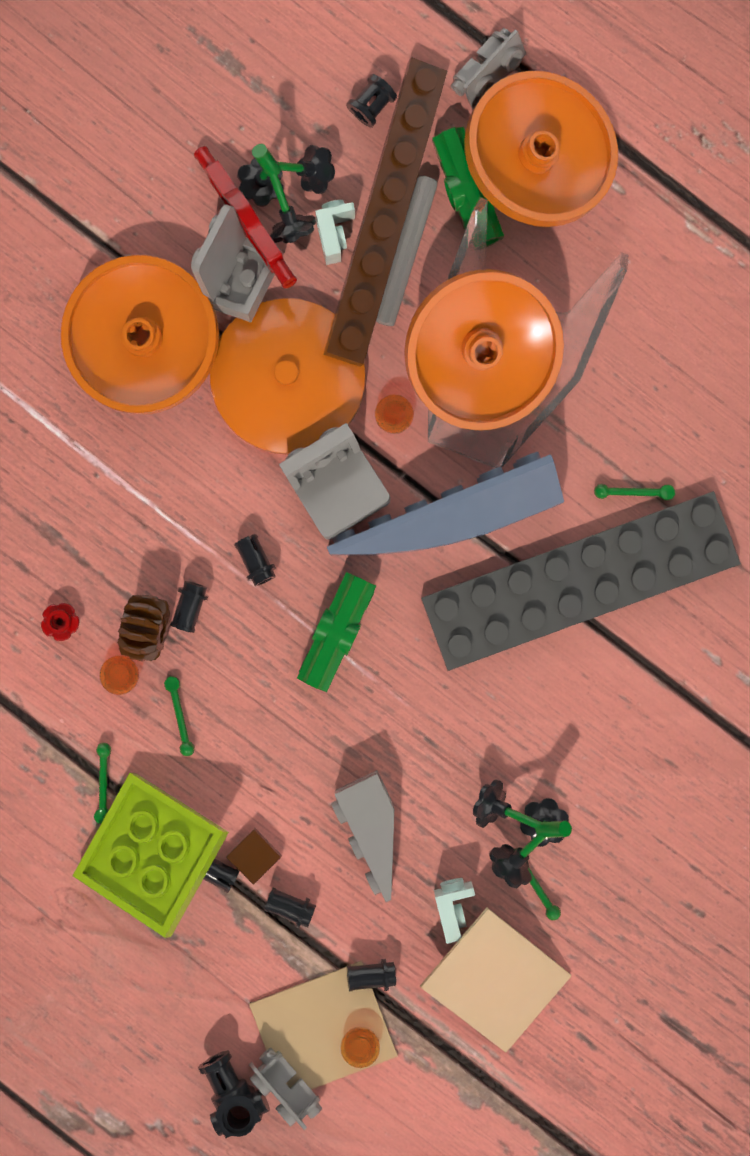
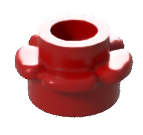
(70, 621)

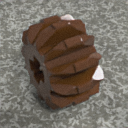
(143, 627)

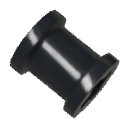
(375, 87)

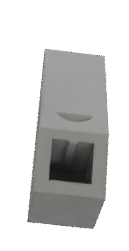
(371, 819)

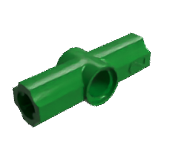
(459, 183)
(336, 632)

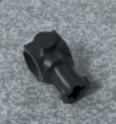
(230, 1093)

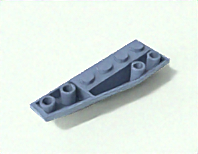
(461, 513)

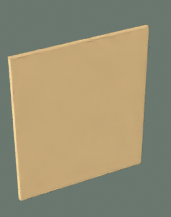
(495, 980)
(310, 1024)

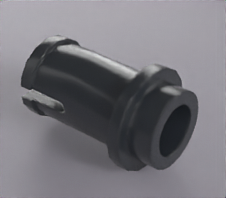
(255, 560)
(189, 606)
(221, 875)
(290, 908)
(371, 976)

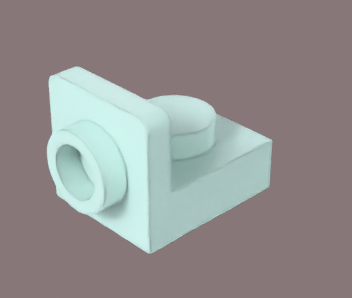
(333, 237)
(452, 915)

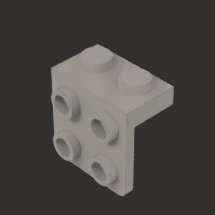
(231, 268)
(335, 481)

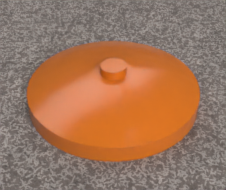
(541, 148)
(139, 334)
(484, 349)
(277, 382)

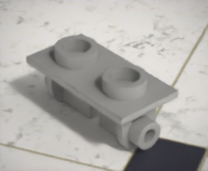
(500, 55)
(294, 1101)

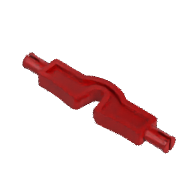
(249, 220)

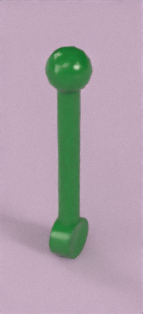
(665, 492)
(172, 685)
(103, 751)
(552, 911)

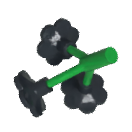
(262, 183)
(540, 821)

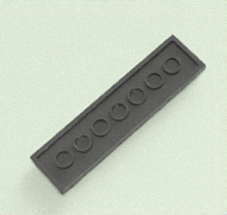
(580, 581)

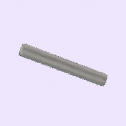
(407, 249)

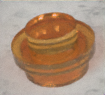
(394, 414)
(119, 675)
(360, 1047)

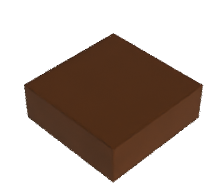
(254, 856)

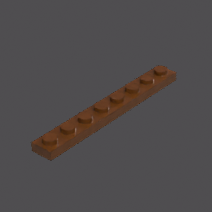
(385, 212)

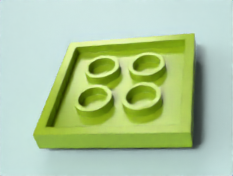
(150, 854)

